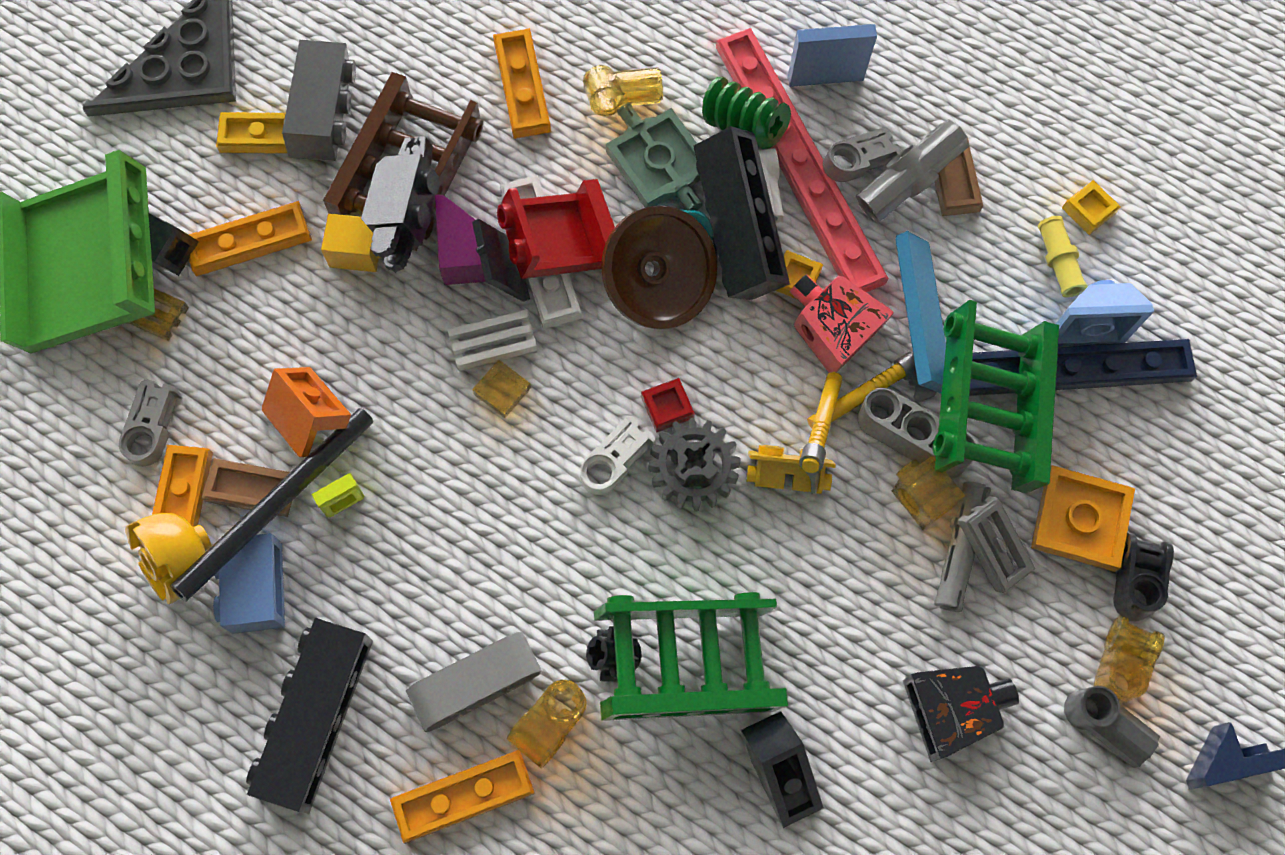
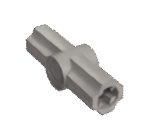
(913, 170)

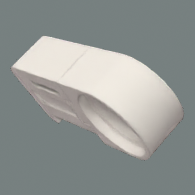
(618, 453)

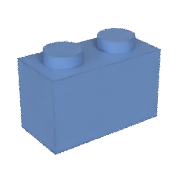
(252, 588)

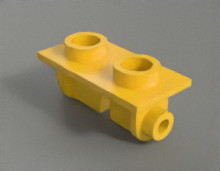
(773, 465)

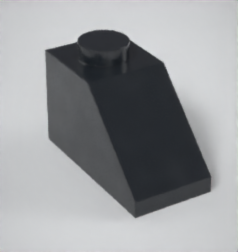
(783, 768)

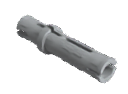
(960, 553)

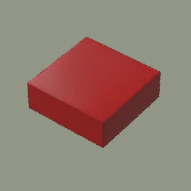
(667, 404)

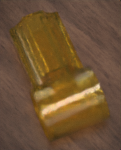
(621, 87)

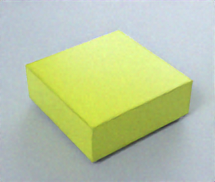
(338, 495)

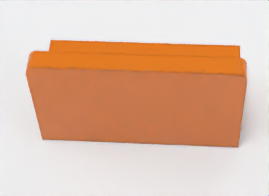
(302, 405)

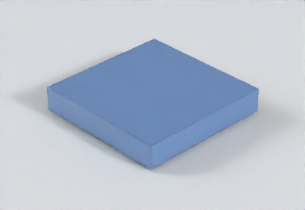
(831, 55)

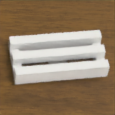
(488, 326)

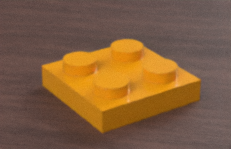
(1083, 518)

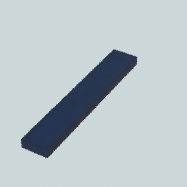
(1102, 365)

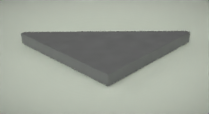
(179, 67)

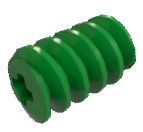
(733, 106)

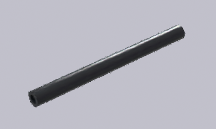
(270, 506)

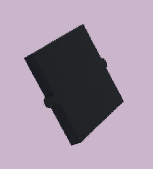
(496, 262)

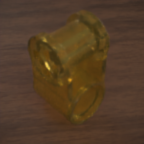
(1131, 654)
(543, 729)

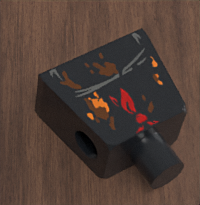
(957, 707)

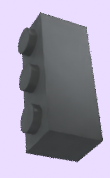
(318, 100)

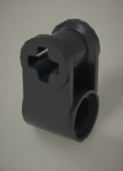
(1146, 569)

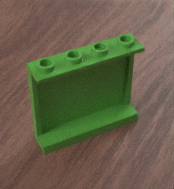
(76, 258)

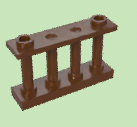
(381, 132)

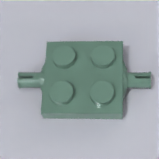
(656, 158)

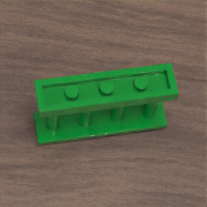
(1035, 400)
(671, 697)

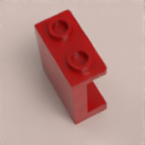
(556, 231)

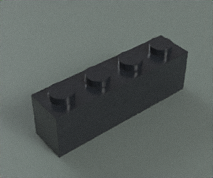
(741, 214)
(309, 716)

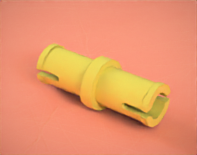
(1062, 256)

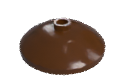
(681, 261)

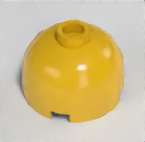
(167, 549)

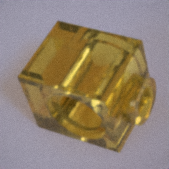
(926, 492)

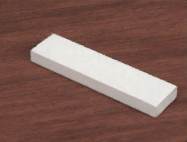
(554, 293)

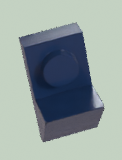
(1226, 761)

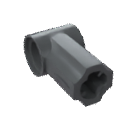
(1113, 724)

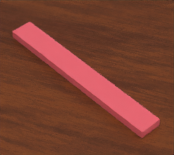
(804, 169)

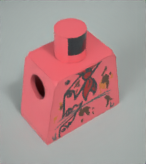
(837, 319)

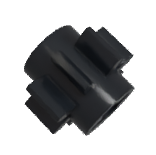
(602, 655)

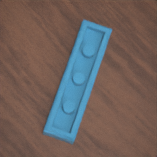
(922, 309)

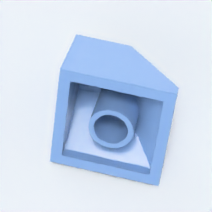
(1104, 315)

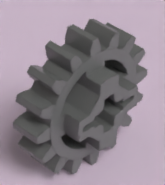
(706, 476)

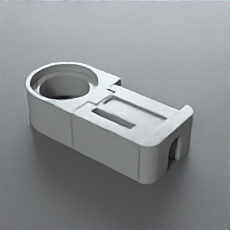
(863, 152)
(149, 417)

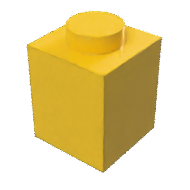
(348, 244)

